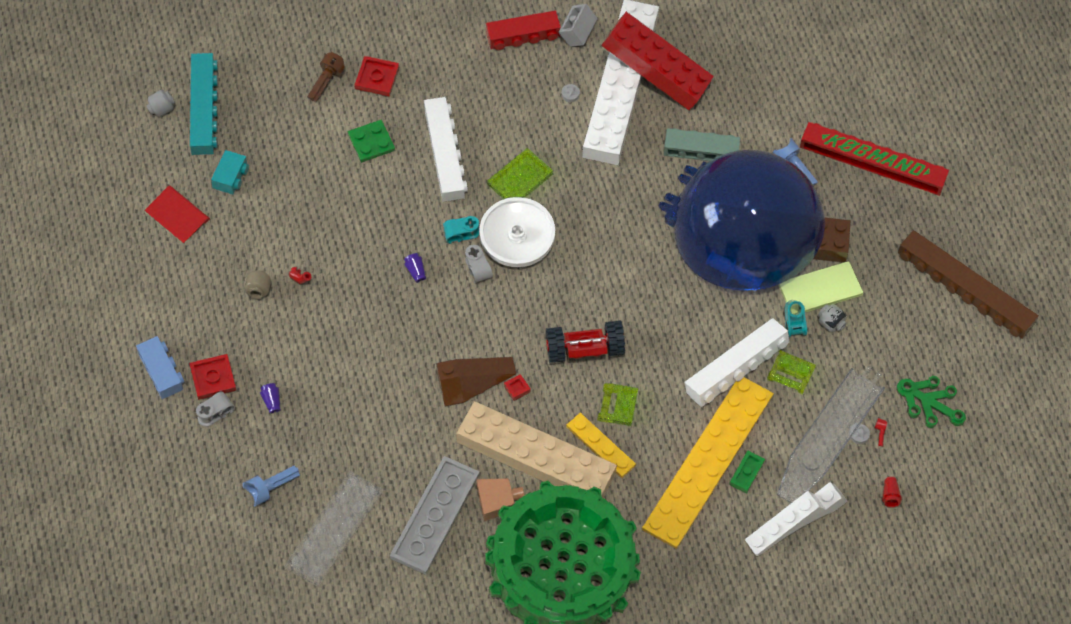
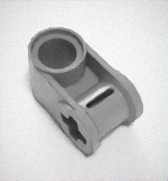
(477, 265)
(214, 408)

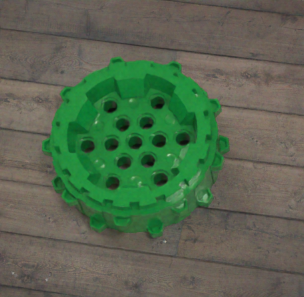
(592, 521)

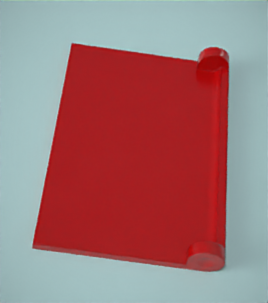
(176, 214)

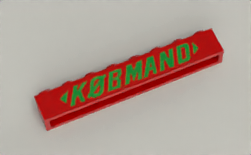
(874, 158)

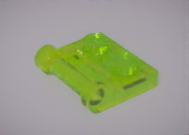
(794, 367)
(624, 404)

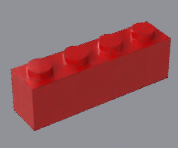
(523, 30)

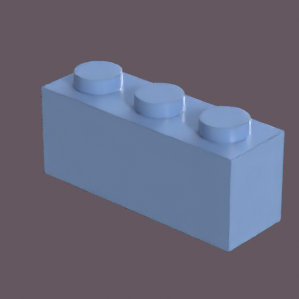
(160, 367)

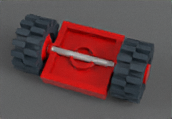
(585, 342)

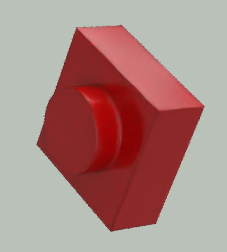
(517, 387)

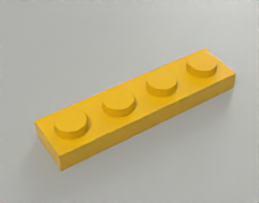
(600, 444)

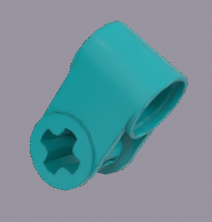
(460, 229)
(795, 320)

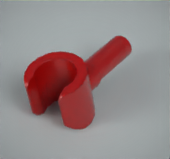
(881, 425)

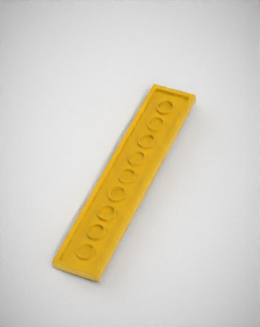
(707, 462)

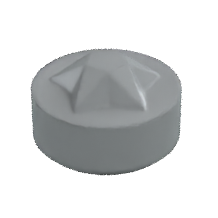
(570, 93)
(861, 435)

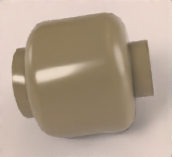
(257, 284)

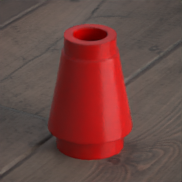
(891, 493)

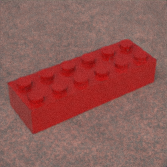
(657, 60)

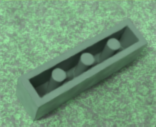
(698, 145)

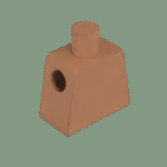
(495, 494)

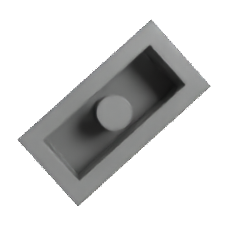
(578, 25)

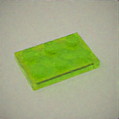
(520, 176)

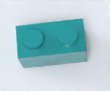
(229, 172)

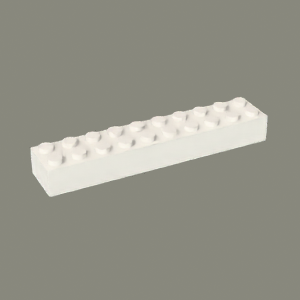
(616, 97)

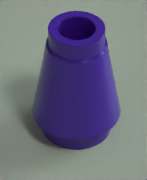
(415, 267)
(271, 397)

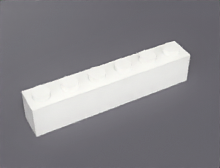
(444, 149)
(737, 362)

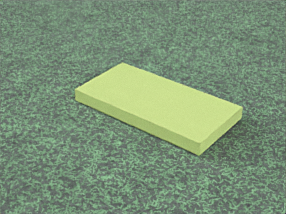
(822, 287)

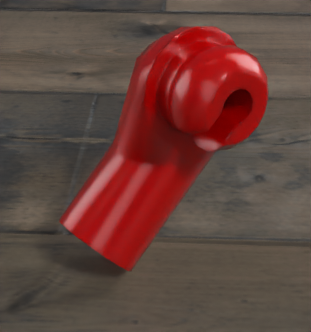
(302, 278)

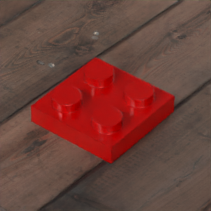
(376, 76)
(212, 376)

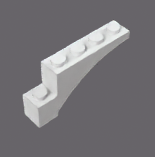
(795, 516)

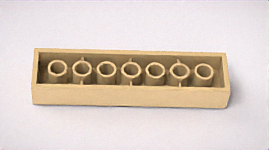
(533, 450)

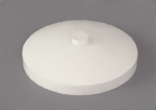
(517, 232)

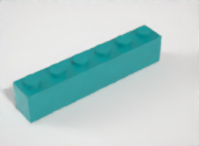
(202, 104)

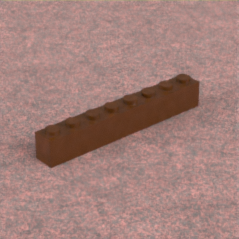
(967, 284)

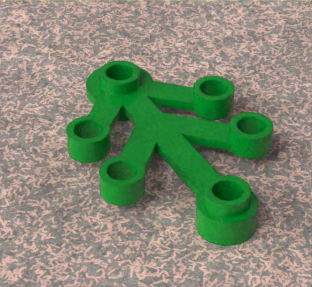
(929, 400)

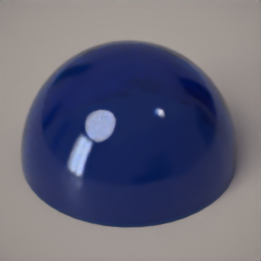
(746, 220)

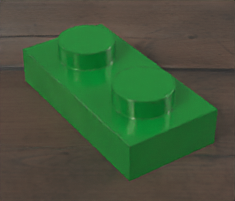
(747, 472)

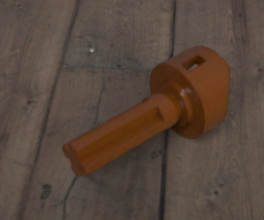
(330, 68)

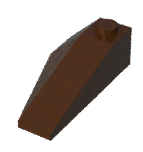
(469, 377)

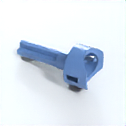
(790, 153)
(260, 489)

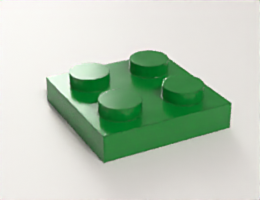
(371, 141)

